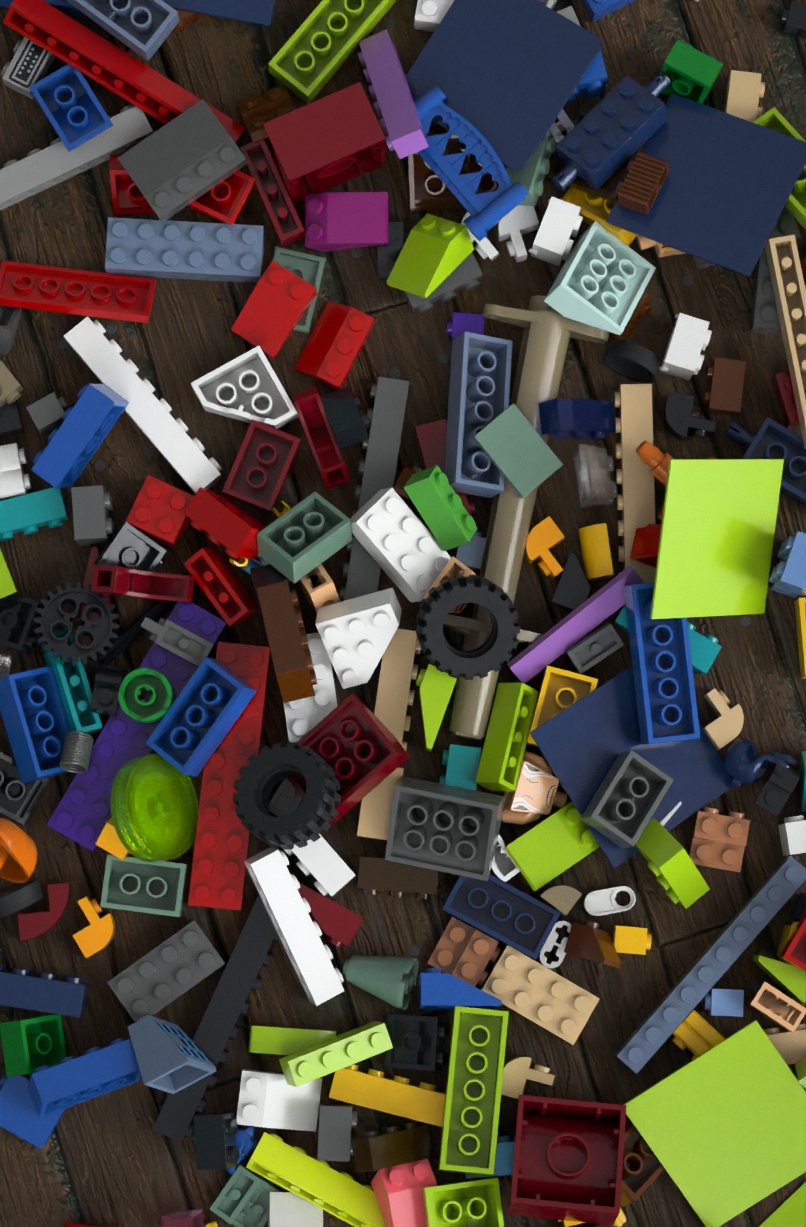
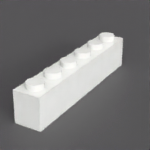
(294, 926)

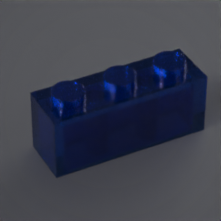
(577, 418)

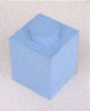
(724, 1002)

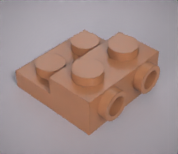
(719, 839)
(464, 952)

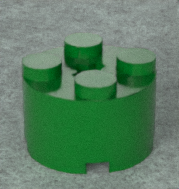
(131, 691)

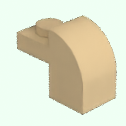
(729, 720)
(516, 1073)

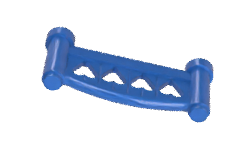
(484, 208)

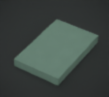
(306, 267)
(517, 450)

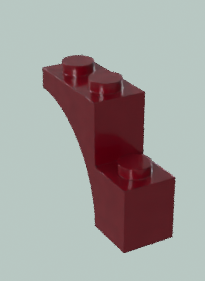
(320, 438)
(142, 584)

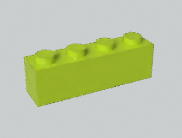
(506, 737)
(335, 1053)

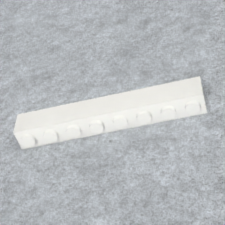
(144, 408)

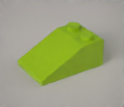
(430, 255)
(434, 698)
(552, 846)
(786, 976)
(464, 1204)

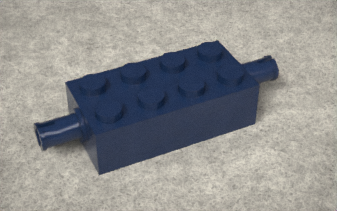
(611, 132)
(776, 442)

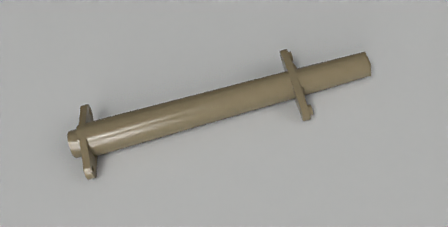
(536, 381)

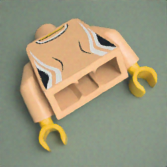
(534, 792)

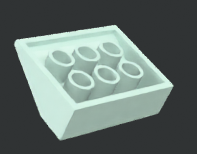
(600, 281)

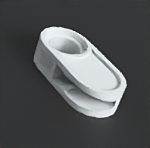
(603, 901)

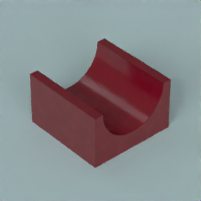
(326, 143)
(567, 1160)

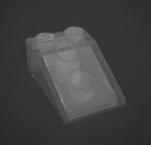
(593, 476)

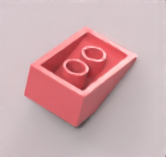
(401, 1193)

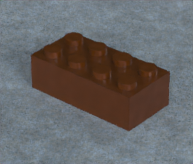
(287, 641)

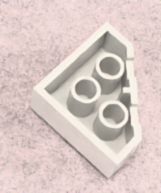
(246, 391)
(358, 633)

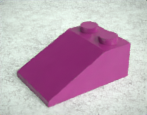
(346, 220)

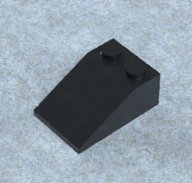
(17, 799)

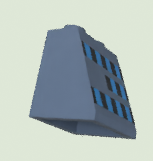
(167, 1055)

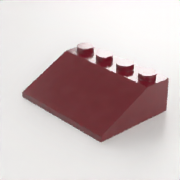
(356, 749)

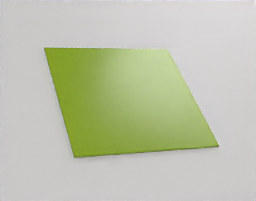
(716, 537)
(727, 1125)

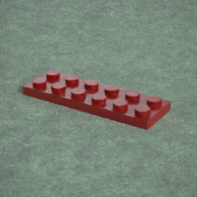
(76, 291)

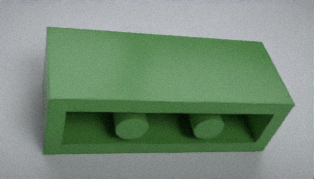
(440, 508)

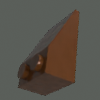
(639, 1166)

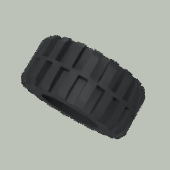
(487, 656)
(260, 778)

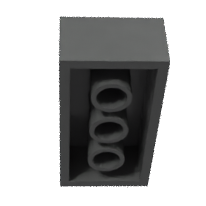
(167, 972)

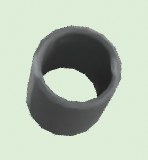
(76, 752)

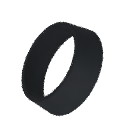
(632, 361)
(19, 897)

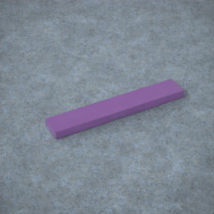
(573, 626)

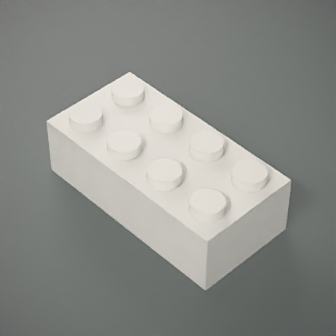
(399, 543)
(306, 713)

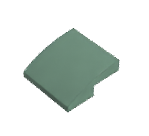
(244, 1200)

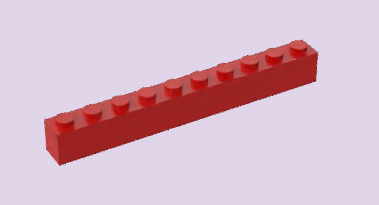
(106, 63)

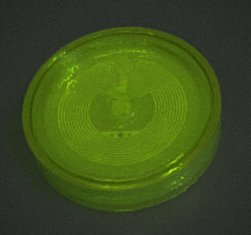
(154, 809)

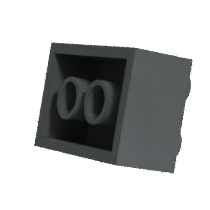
(626, 799)

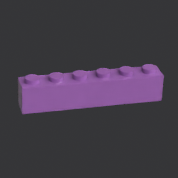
(393, 95)

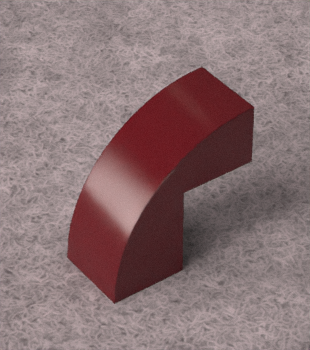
(36, 924)

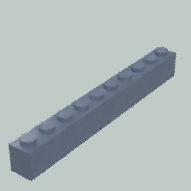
(712, 964)

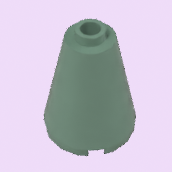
(384, 977)

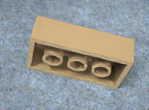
(540, 994)

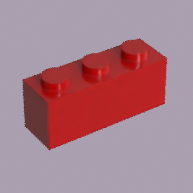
(221, 585)

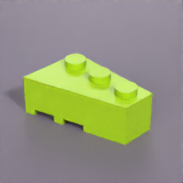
(671, 865)

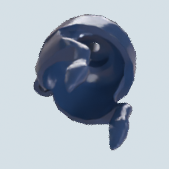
(747, 766)

